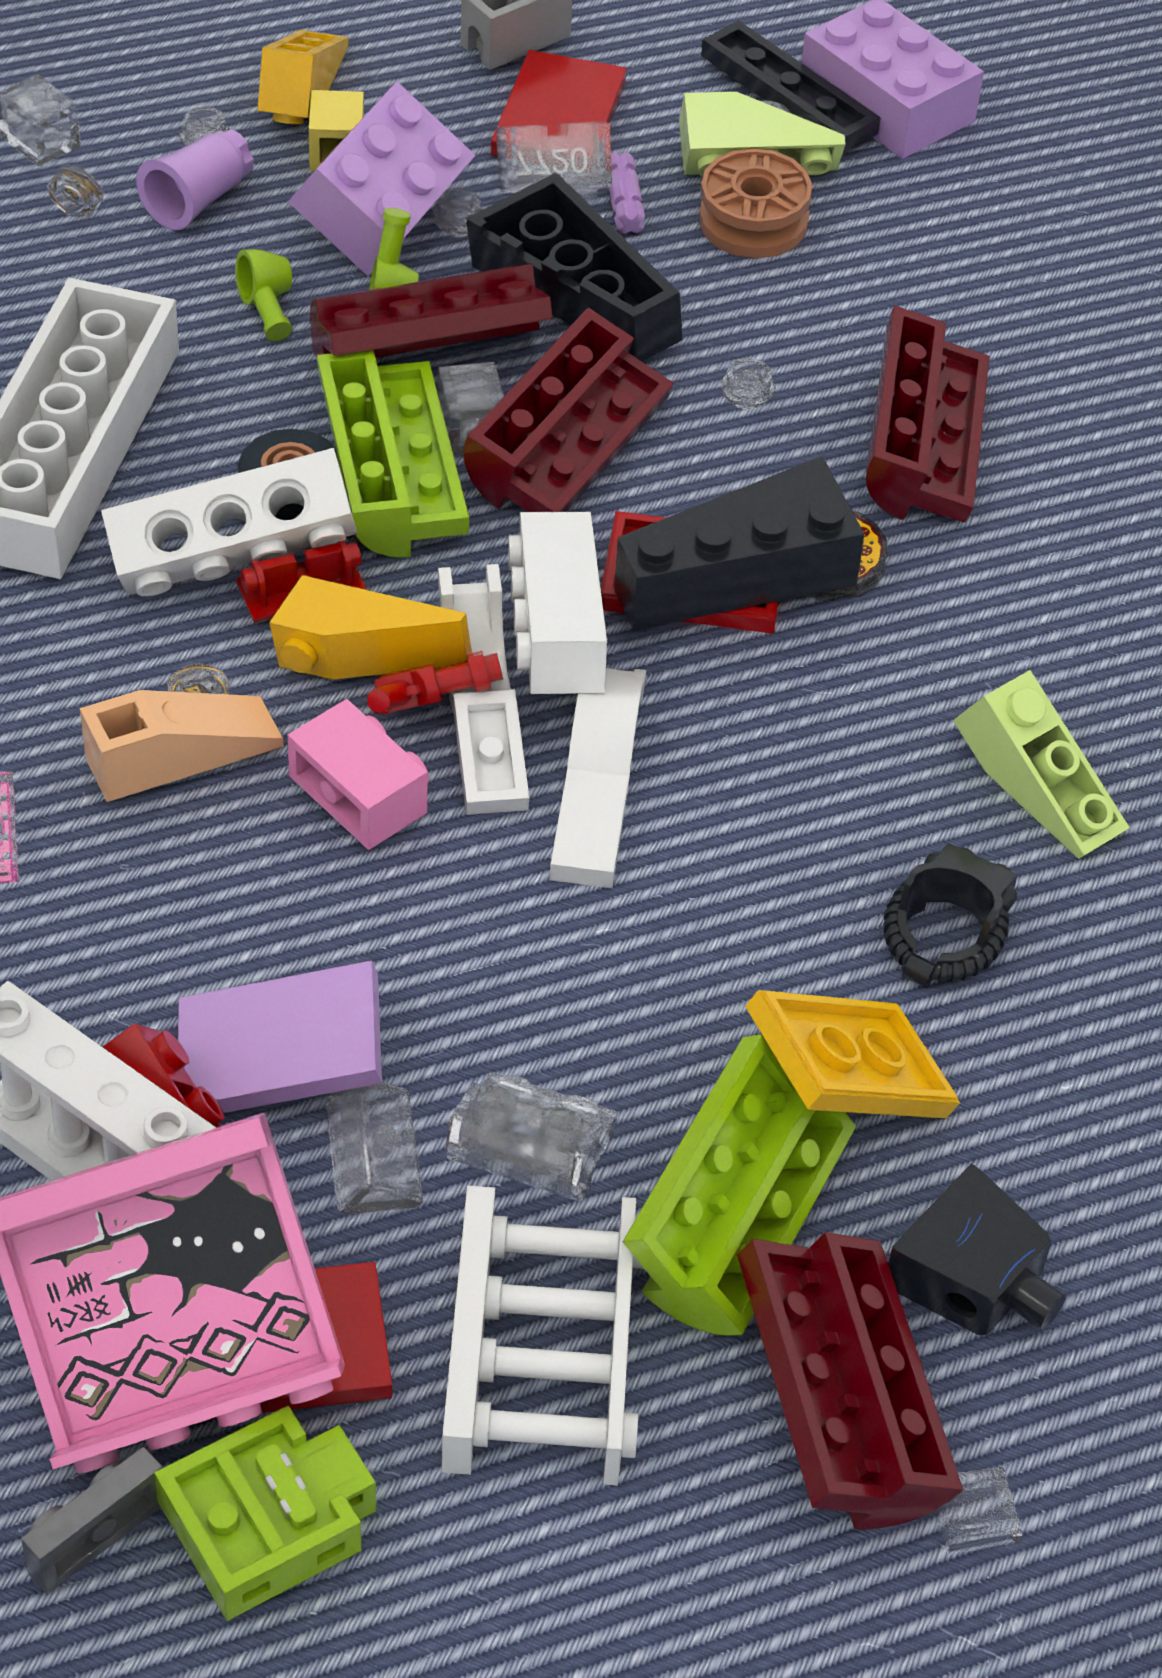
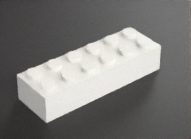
(76, 415)

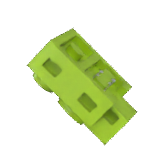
(267, 1508)

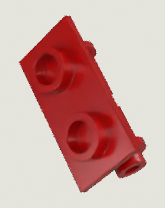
(271, 580)

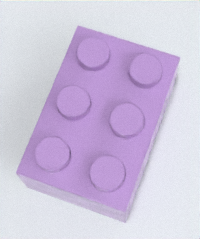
(897, 73)
(388, 160)

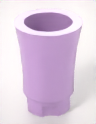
(190, 179)

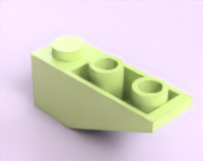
(731, 121)
(1040, 764)

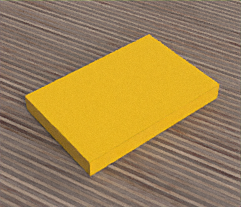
(852, 1055)

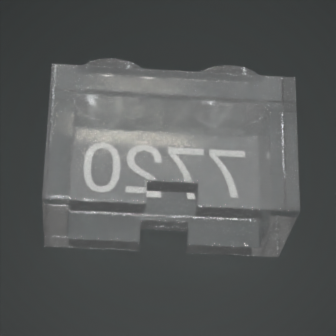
(577, 154)

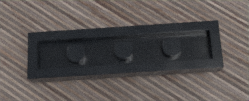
(785, 80)

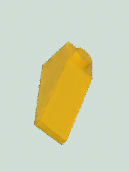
(296, 67)
(362, 633)

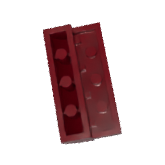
(429, 313)
(564, 419)
(926, 420)
(850, 1379)

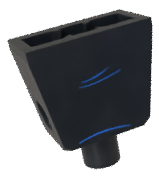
(976, 1258)

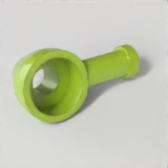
(387, 269)
(259, 281)

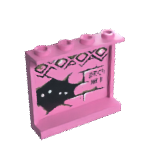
(165, 1293)

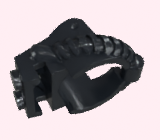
(962, 880)

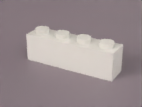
(558, 603)

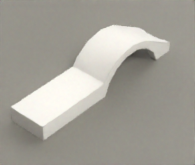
(488, 719)
(597, 781)

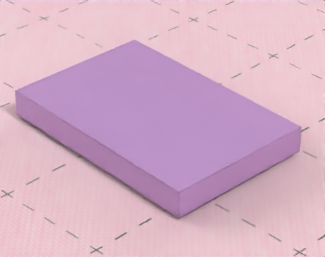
(284, 1037)

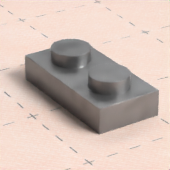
(76, 1533)

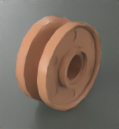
(755, 203)

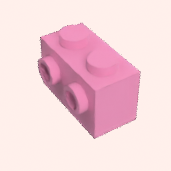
(358, 773)

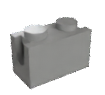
(512, 27)

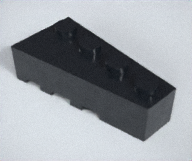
(742, 550)

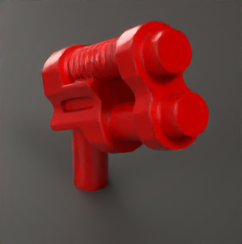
(427, 684)

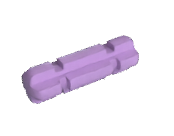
(626, 194)

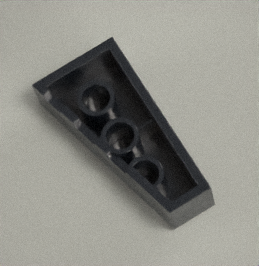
(578, 262)

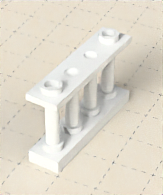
(71, 1099)
(479, 1359)

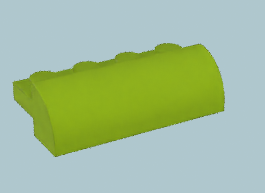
(392, 451)
(736, 1177)

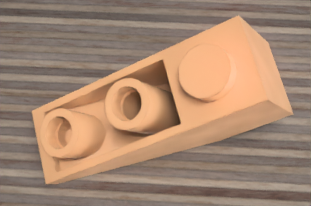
(169, 735)

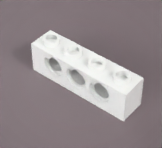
(198, 511)

